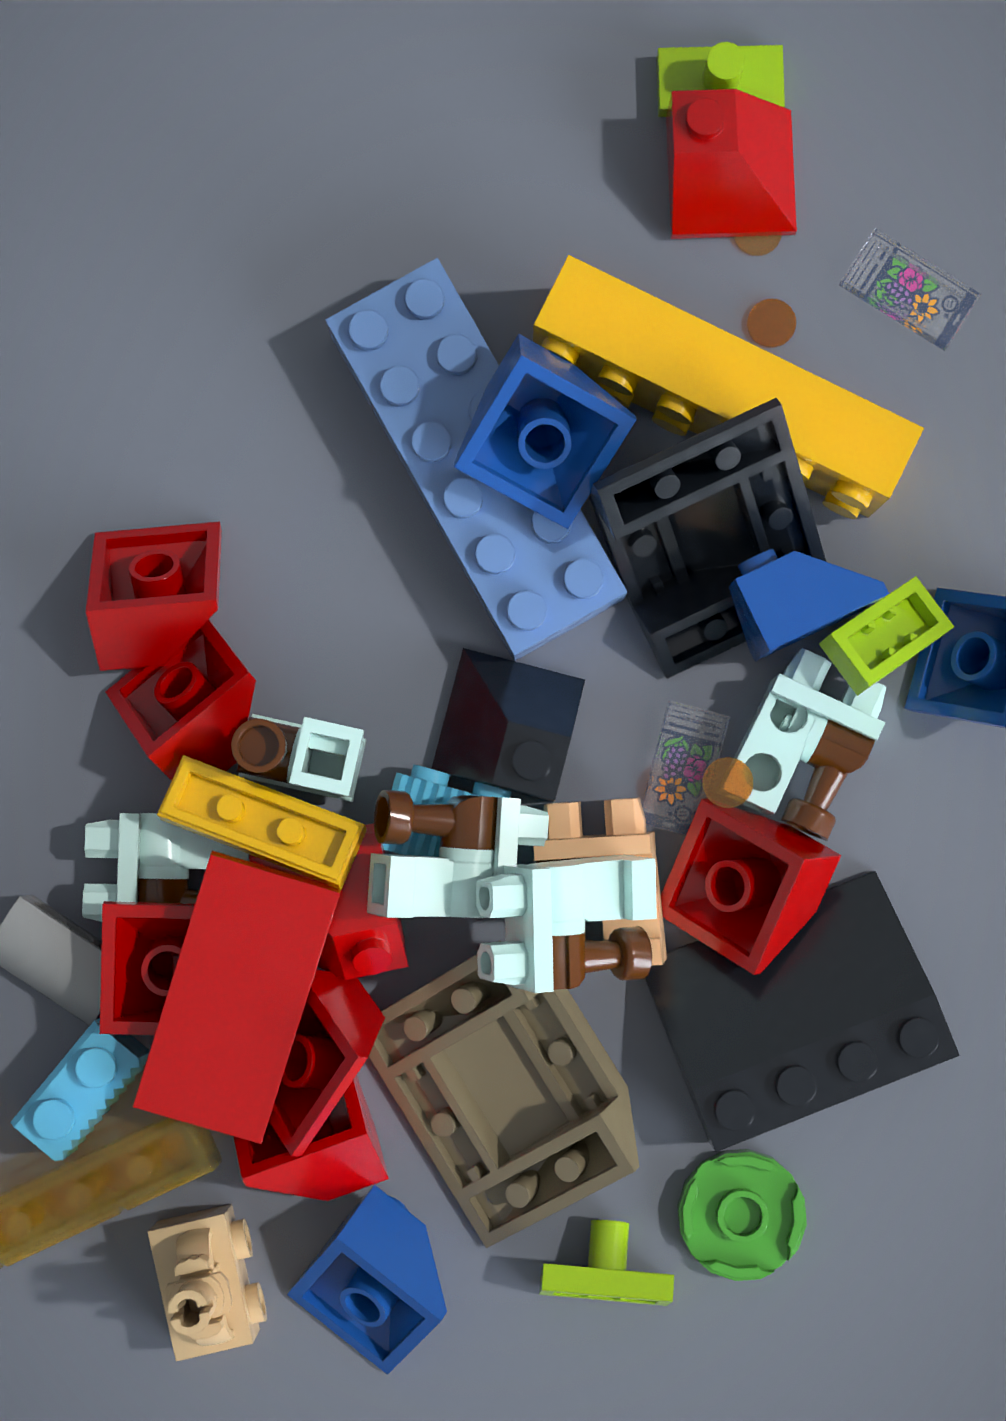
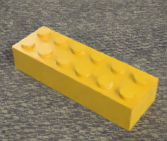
(704, 376)

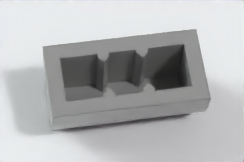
(53, 956)

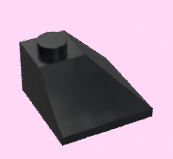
(508, 725)

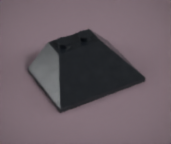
(695, 515)

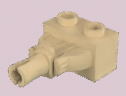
(206, 1281)

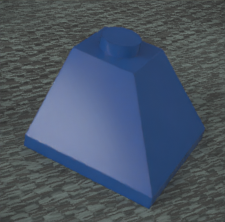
(543, 432)
(795, 598)
(966, 668)
(375, 1281)

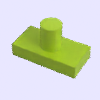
(724, 66)
(886, 635)
(606, 1272)

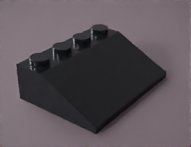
(814, 1029)

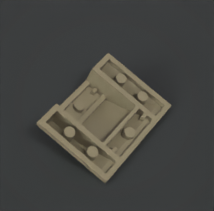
(506, 1097)

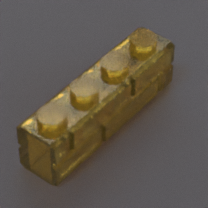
(102, 1185)

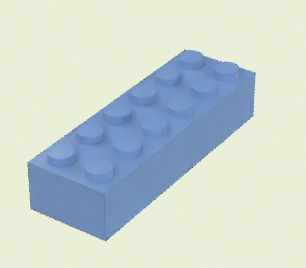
(424, 379)

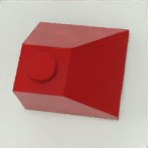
(729, 165)
(151, 591)
(188, 703)
(745, 883)
(357, 940)
(138, 962)
(326, 1055)
(336, 1162)

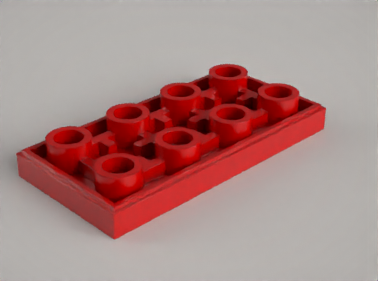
(236, 997)

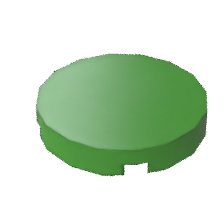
(741, 1214)

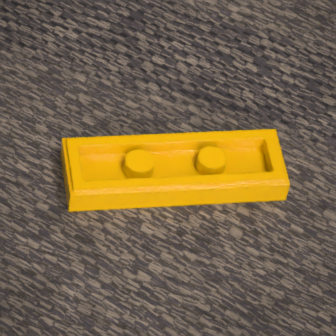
(262, 822)

